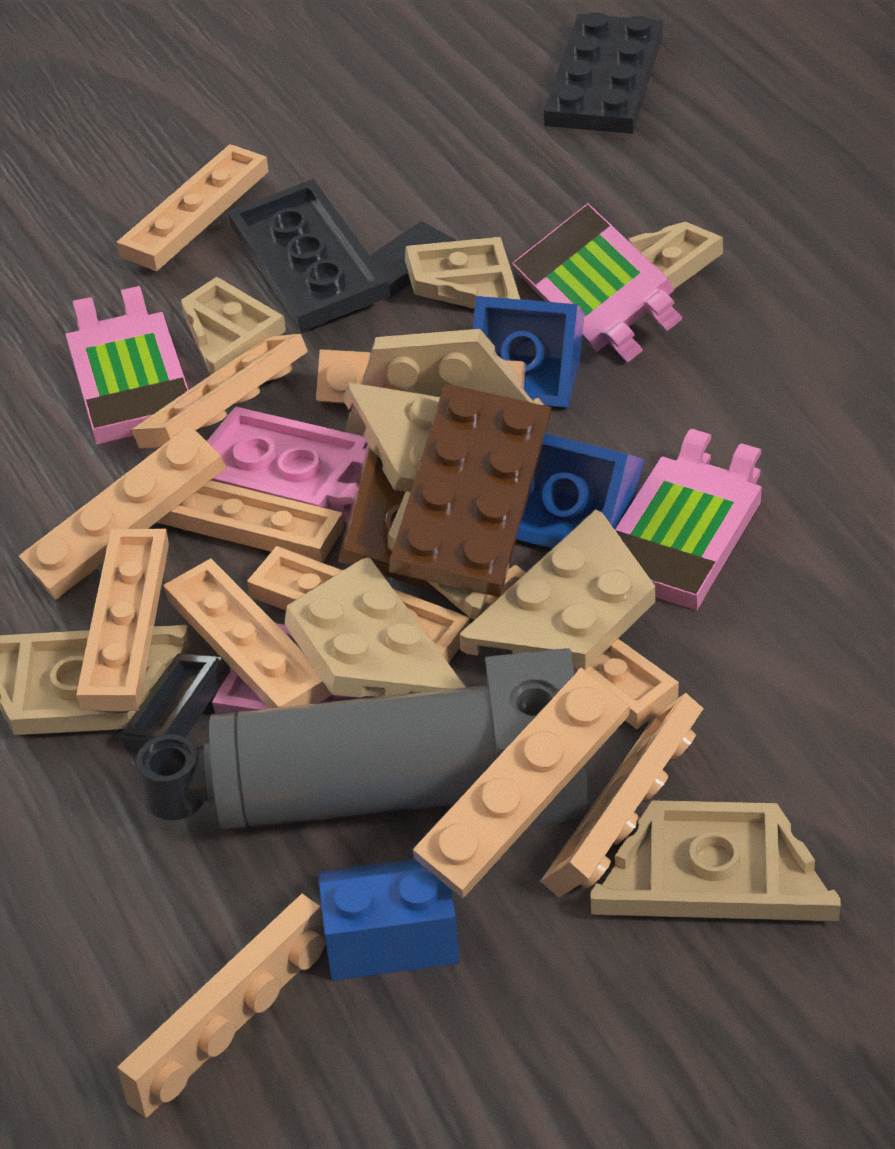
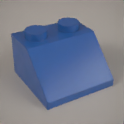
(540, 335)
(573, 483)
(387, 919)

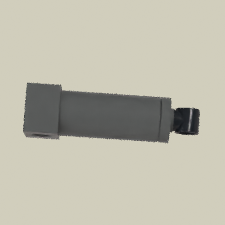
(359, 752)

